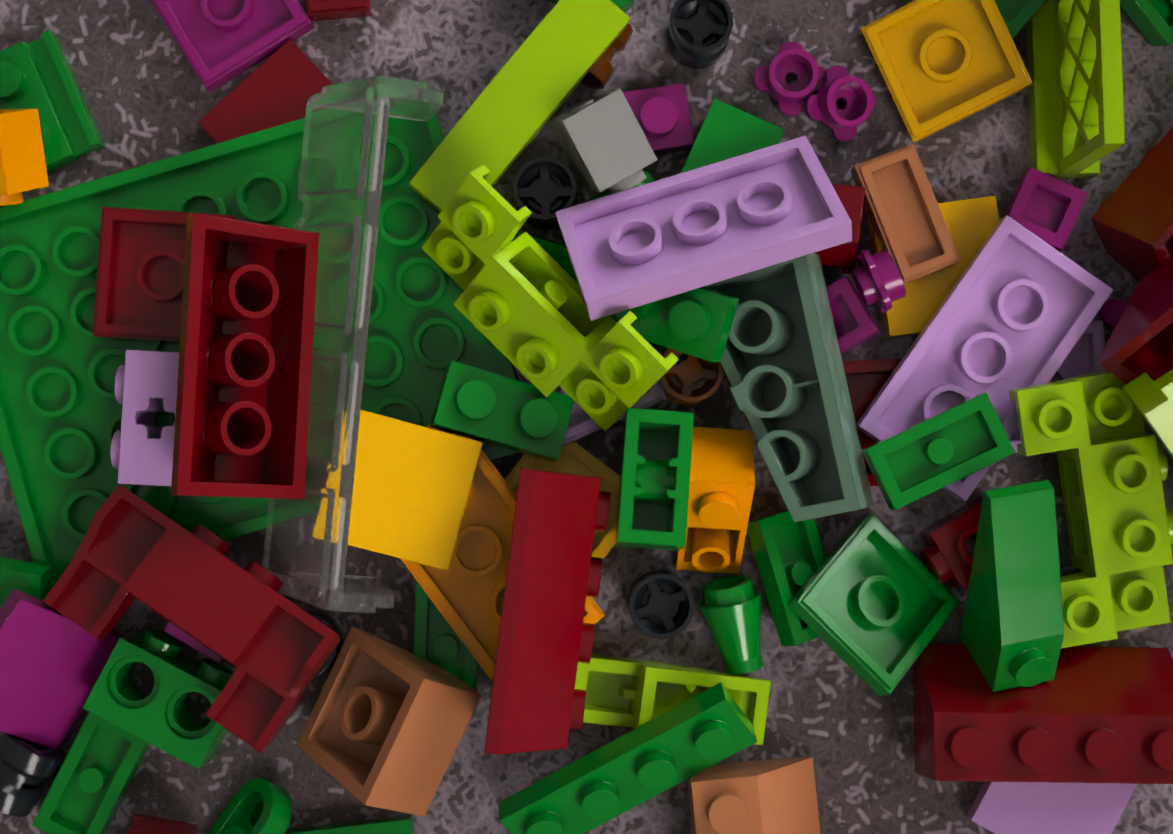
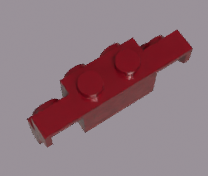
(190, 583)

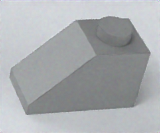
(604, 141)

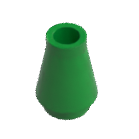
(734, 619)

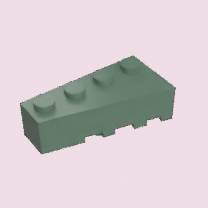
(795, 387)

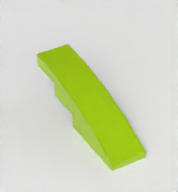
(521, 96)
(636, 690)

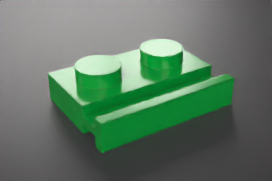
(42, 79)

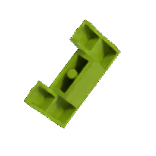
(536, 308)
(1110, 499)

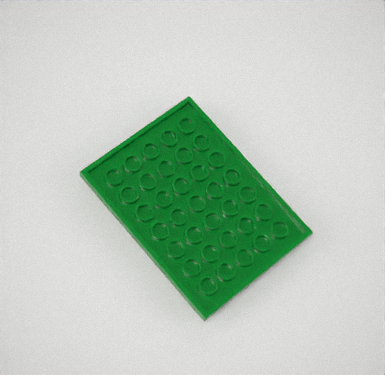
(61, 378)

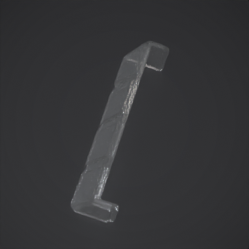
(342, 203)

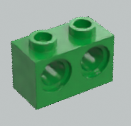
(163, 714)

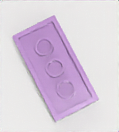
(702, 227)
(994, 332)

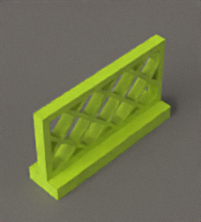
(1075, 86)

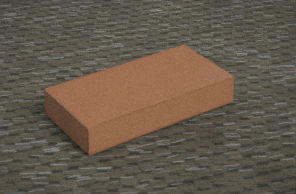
(906, 213)

